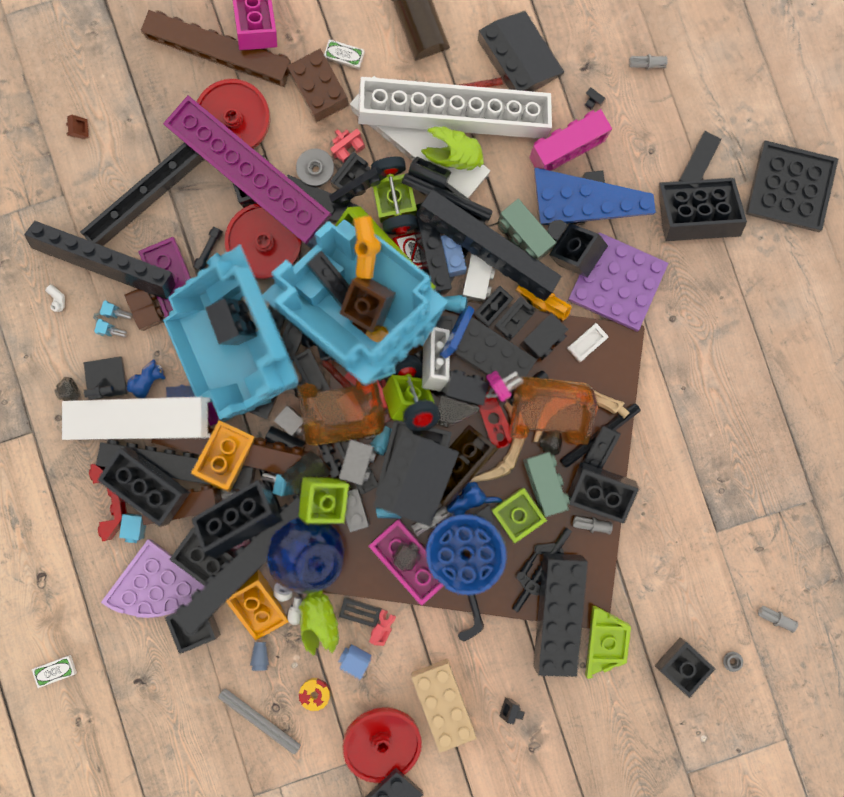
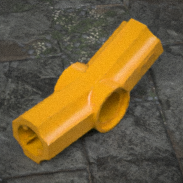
(365, 247)
(552, 304)

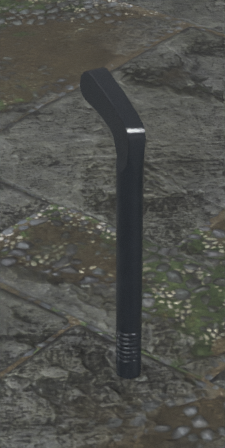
(478, 622)

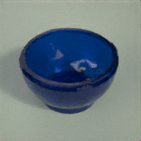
(293, 557)

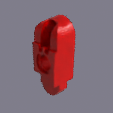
(492, 406)

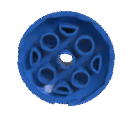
(463, 573)

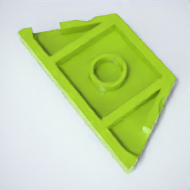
(607, 642)

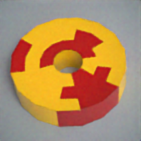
(314, 685)

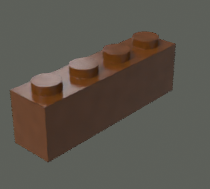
(195, 503)

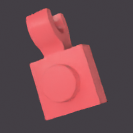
(381, 632)

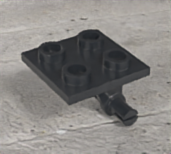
(105, 378)

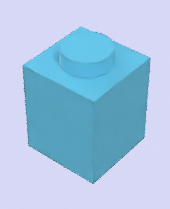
(132, 528)

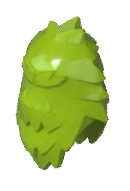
(459, 154)
(318, 623)

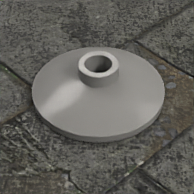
(311, 159)

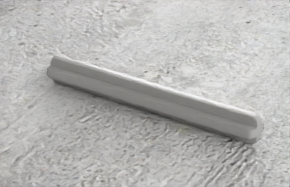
(259, 721)

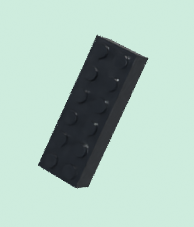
(560, 615)

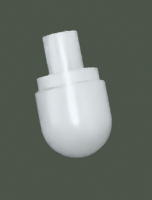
(294, 613)

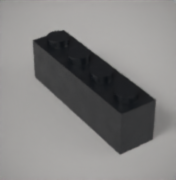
(432, 256)

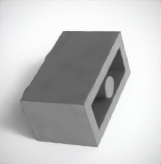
(290, 421)
(357, 462)
(355, 511)

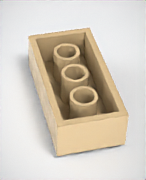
(443, 705)

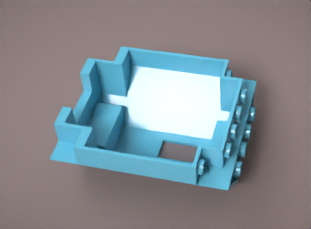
(316, 313)
(230, 375)

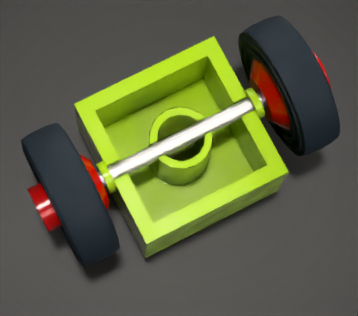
(393, 198)
(408, 399)

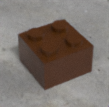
(367, 303)

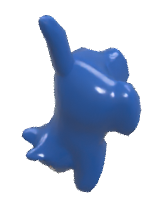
(140, 384)
(470, 498)

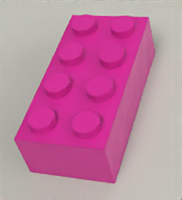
(255, 24)
(571, 141)
(418, 581)

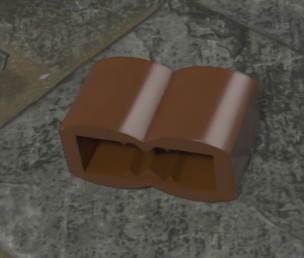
(144, 309)

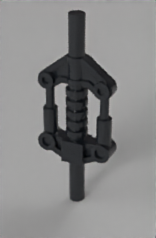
(531, 585)

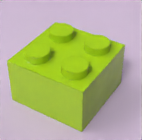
(323, 500)
(518, 515)

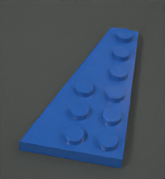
(583, 199)

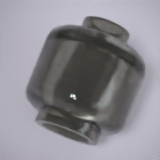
(406, 556)

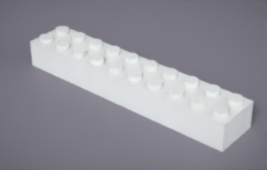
(455, 107)

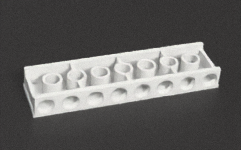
(412, 141)
(135, 418)

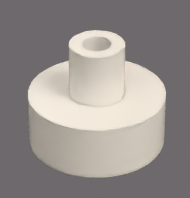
(281, 593)

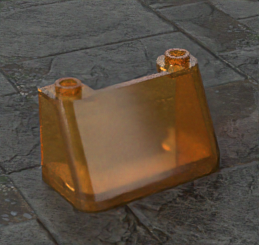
(553, 406)
(340, 412)

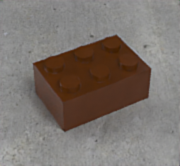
(318, 85)

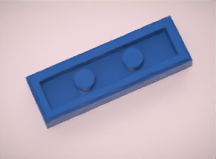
(457, 332)

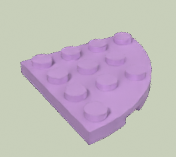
(151, 585)

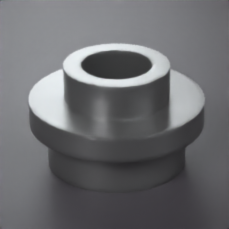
(738, 661)

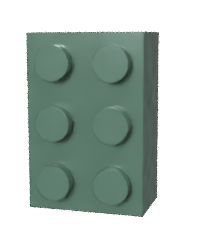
(525, 230)
(546, 484)

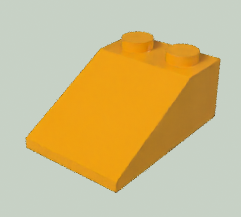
(223, 456)
(257, 606)

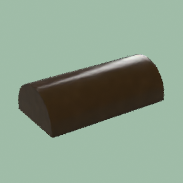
(421, 27)
(473, 455)

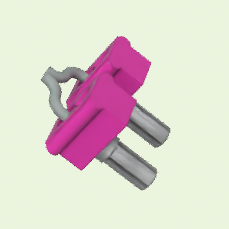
(503, 386)

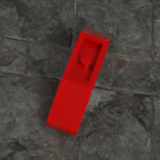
(109, 528)

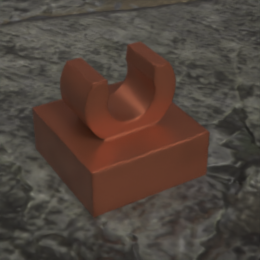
(77, 127)

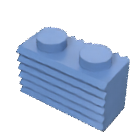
(454, 257)
(354, 661)

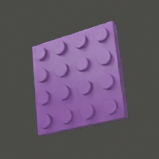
(620, 284)

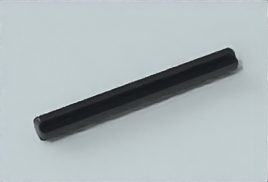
(461, 202)
(614, 424)

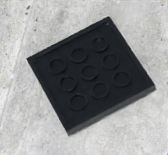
(792, 186)

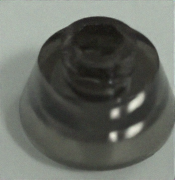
(67, 390)
(551, 442)

